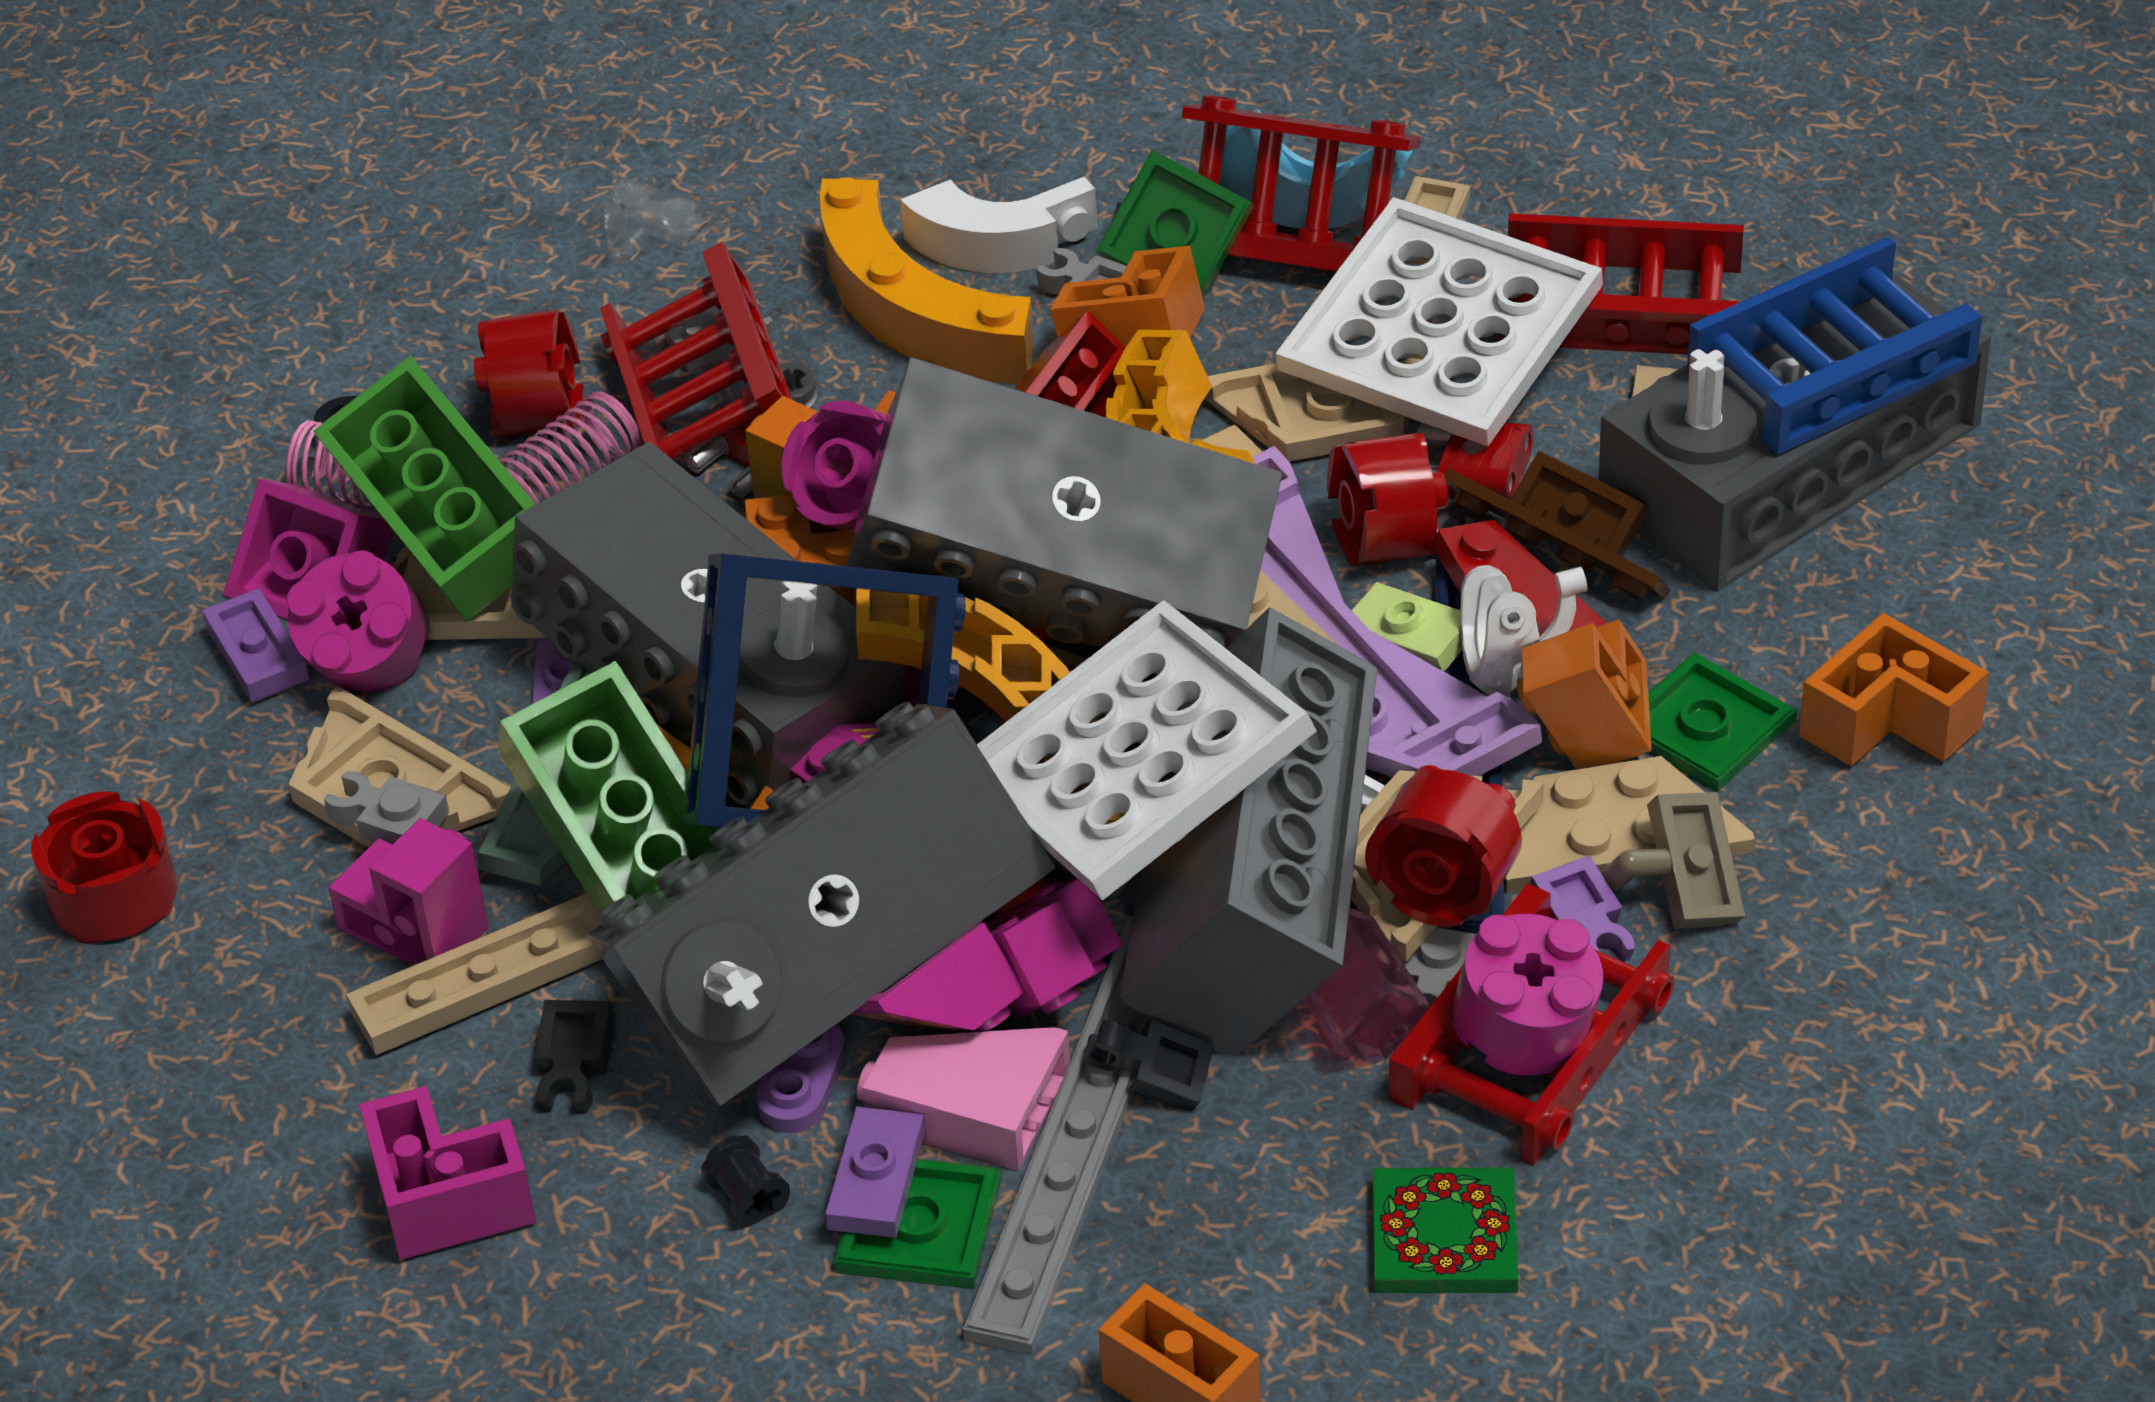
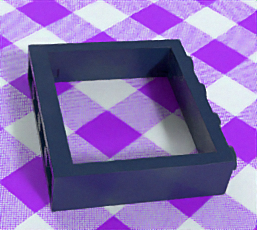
(721, 652)

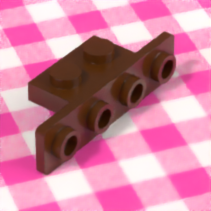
(1573, 512)

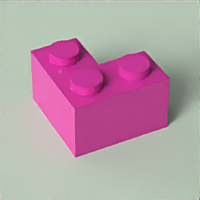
(413, 894)
(1054, 943)
(446, 1185)

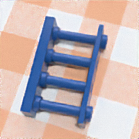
(1847, 387)

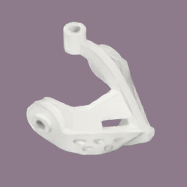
(1503, 622)

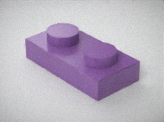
(255, 645)

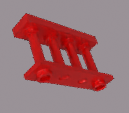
(1314, 242)
(1646, 320)
(738, 325)
(1427, 1053)

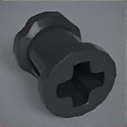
(745, 1180)

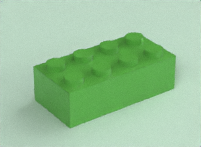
(431, 483)
(603, 784)

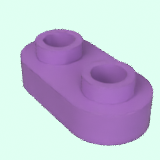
(808, 1072)

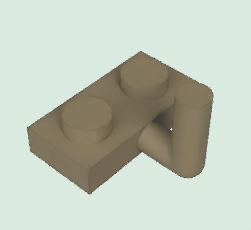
(1692, 859)

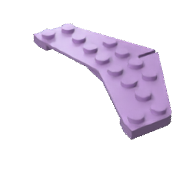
(1417, 708)

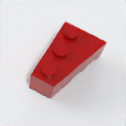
(1077, 367)

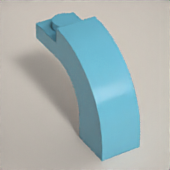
(1295, 179)

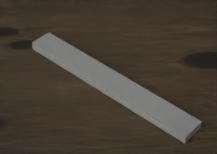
(1057, 1184)

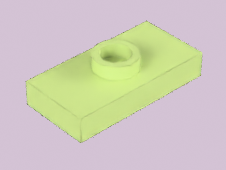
(1412, 623)

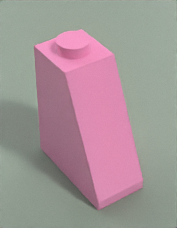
(976, 1089)

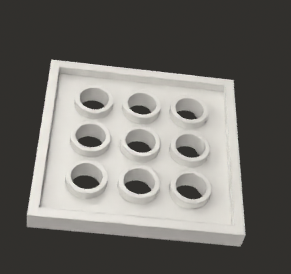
(1450, 349)
(1156, 814)

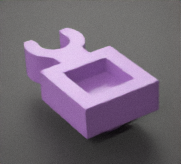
(1584, 896)

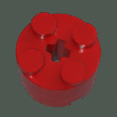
(528, 371)
(1385, 498)
(1444, 846)
(105, 867)

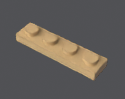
(476, 975)

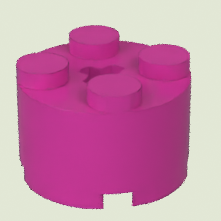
(831, 462)
(334, 599)
(1527, 992)

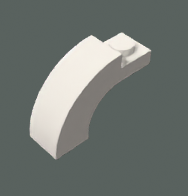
(997, 235)

